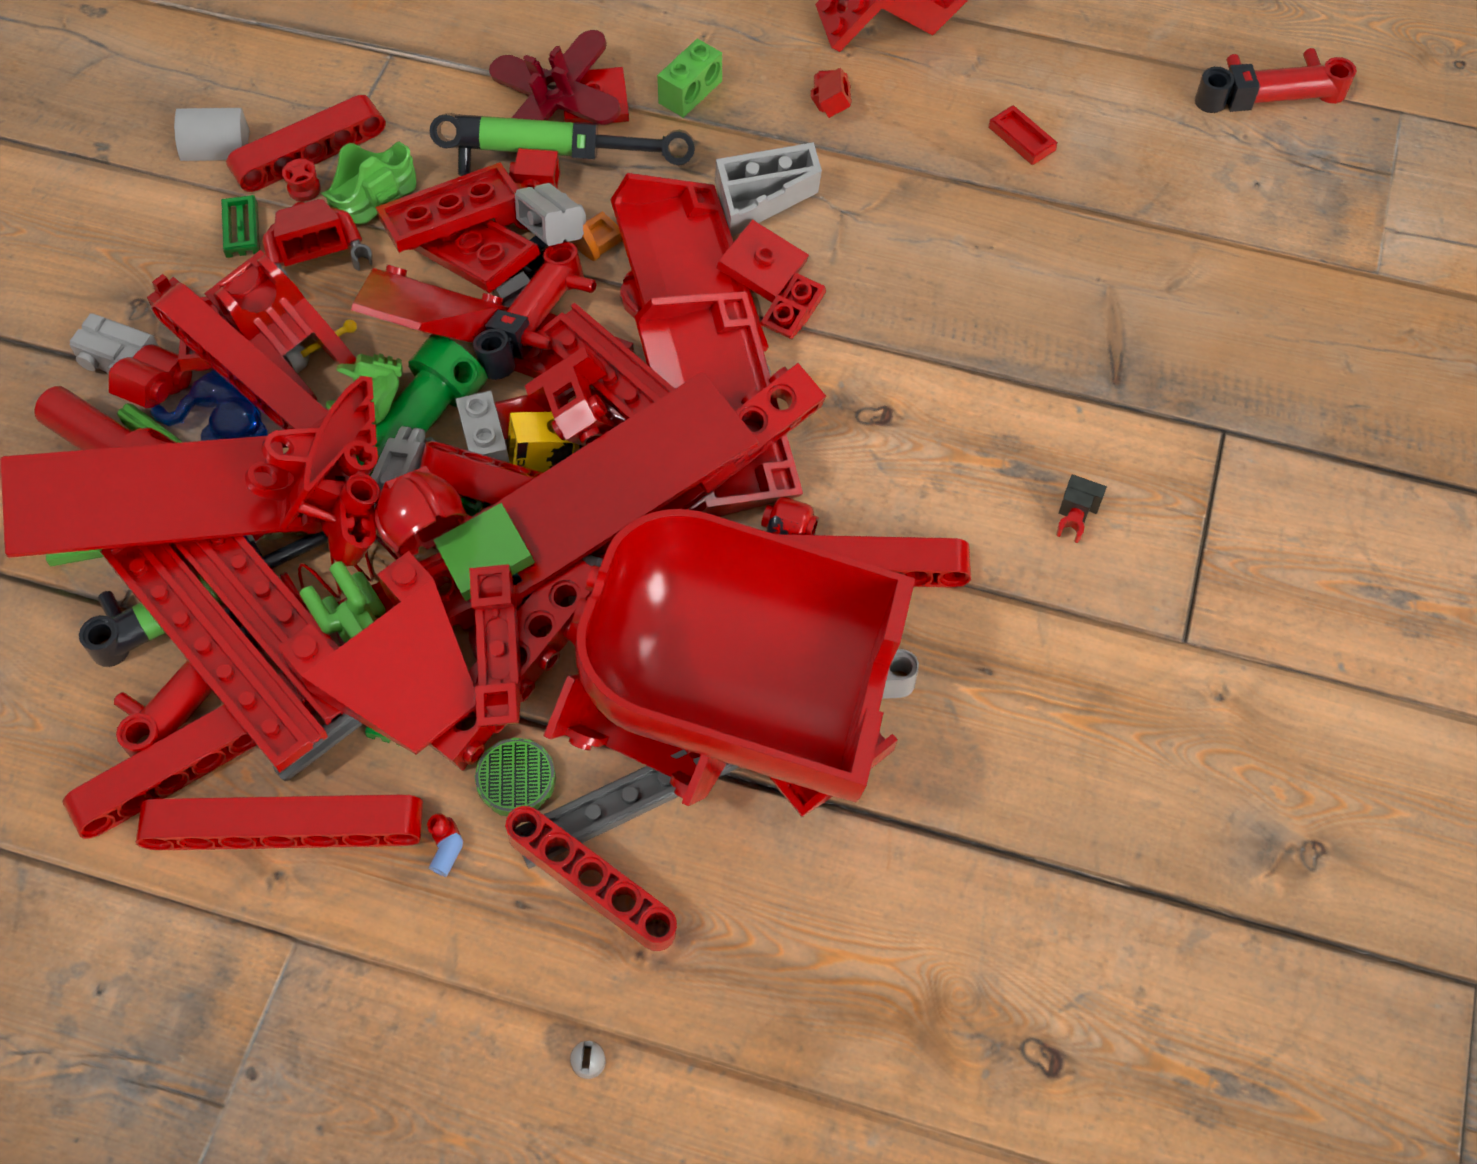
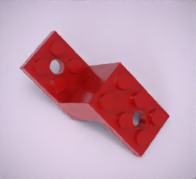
(844, 24)

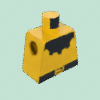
(535, 443)

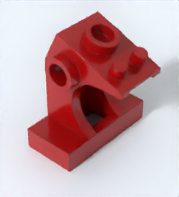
(583, 417)

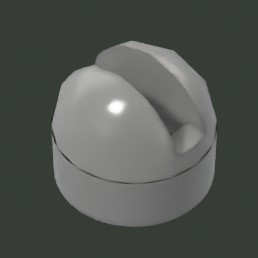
(597, 1060)

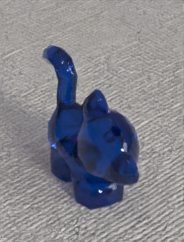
(232, 413)

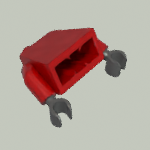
(312, 232)

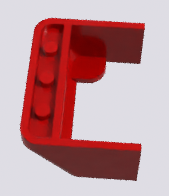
(588, 727)

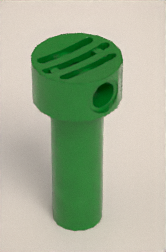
(441, 375)

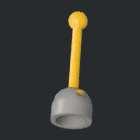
(299, 356)

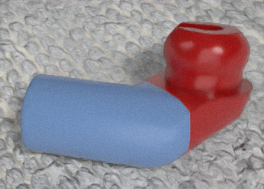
(448, 843)

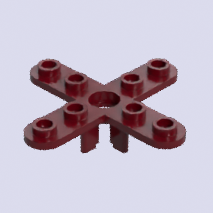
(566, 72)

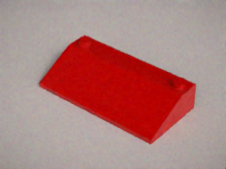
(675, 238)
(722, 340)

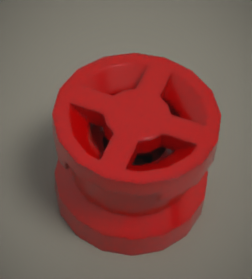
(301, 180)

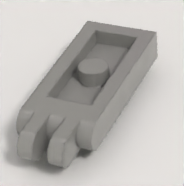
(399, 455)

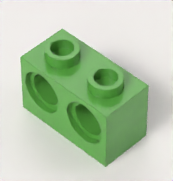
(689, 78)

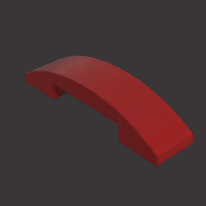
(497, 646)

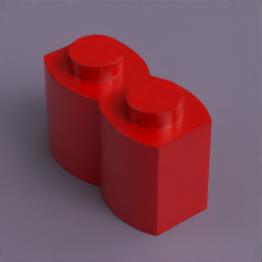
(148, 376)

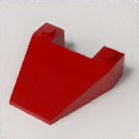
(424, 306)
(399, 671)

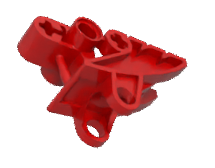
(273, 314)
(323, 475)

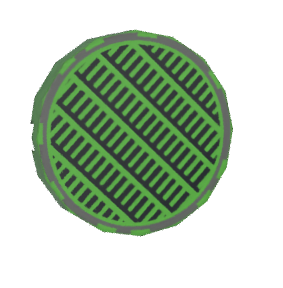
(515, 775)

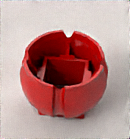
(416, 511)

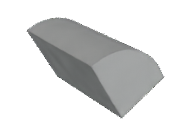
(209, 133)

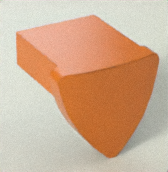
(599, 236)

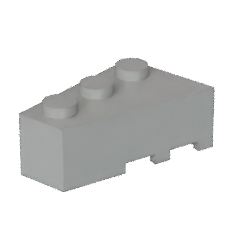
(765, 183)

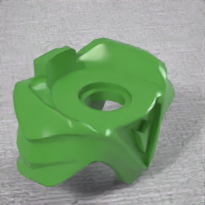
(370, 180)
(384, 378)

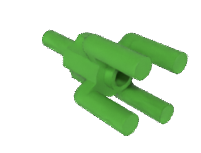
(351, 615)

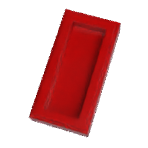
(1022, 135)

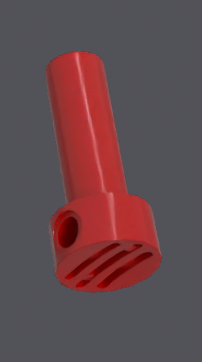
(86, 425)

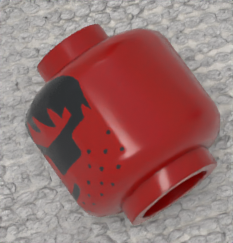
(790, 518)

